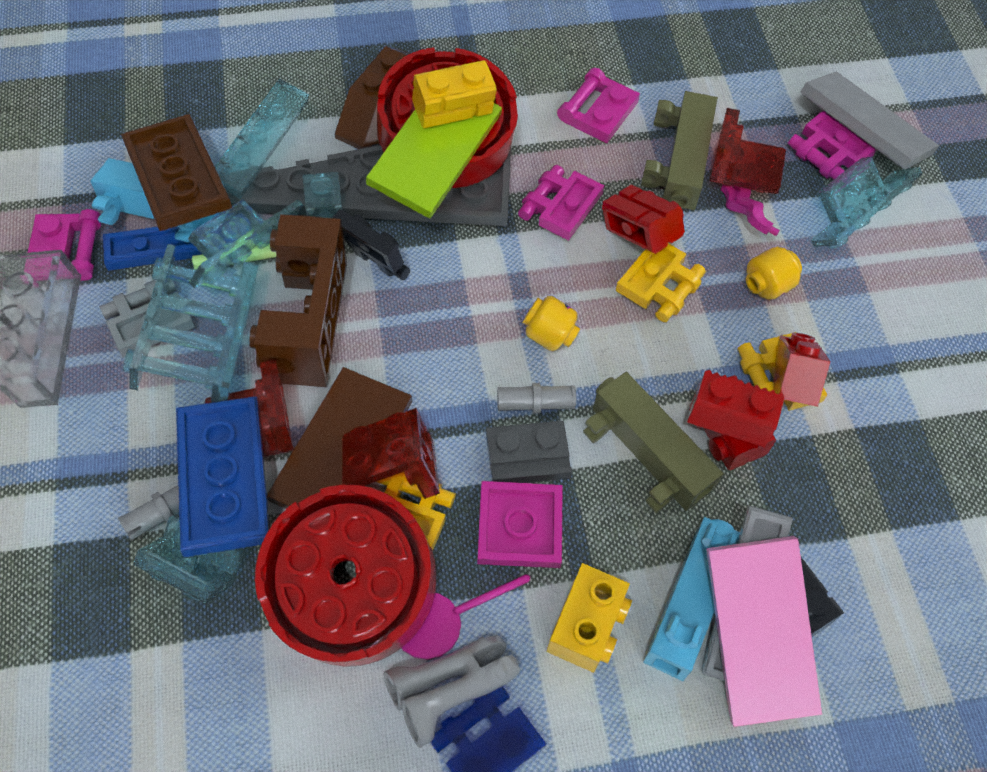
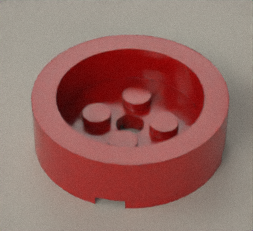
(396, 106)
(374, 610)

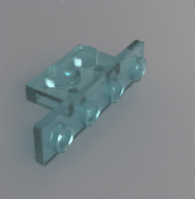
(857, 197)
(231, 238)

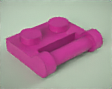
(607, 111)
(57, 233)

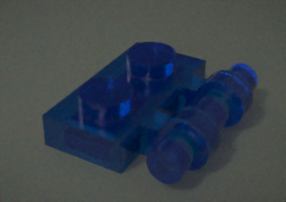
(500, 749)

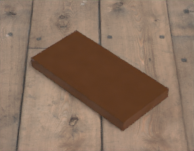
(176, 172)
(317, 457)

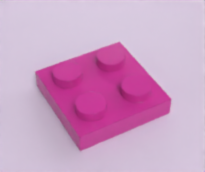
(520, 524)

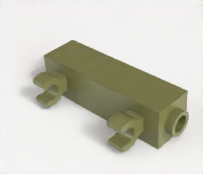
(690, 148)
(656, 442)

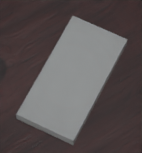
(869, 119)

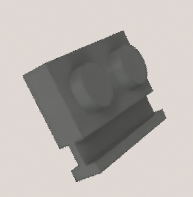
(528, 452)

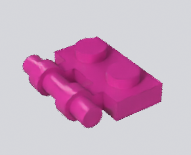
(833, 138)
(569, 206)

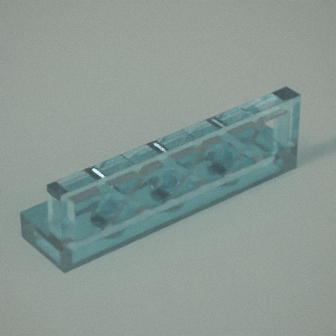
(260, 137)

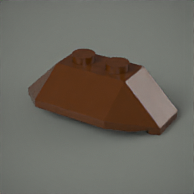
(359, 115)

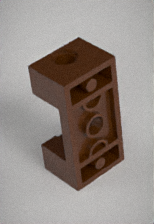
(314, 259)

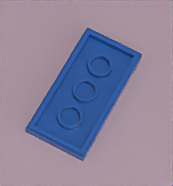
(221, 477)

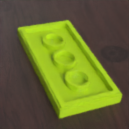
(427, 162)

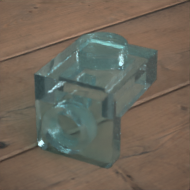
(322, 194)

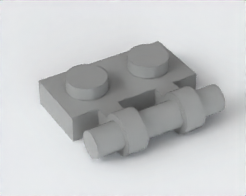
(128, 325)

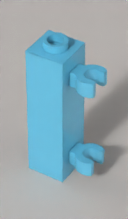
(121, 191)
(689, 605)

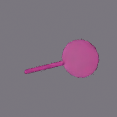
(443, 622)

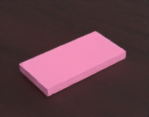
(764, 631)

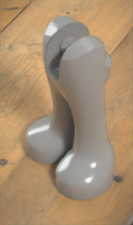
(480, 672)

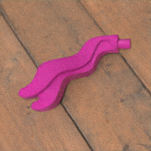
(739, 201)

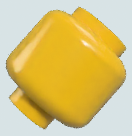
(773, 273)
(551, 323)

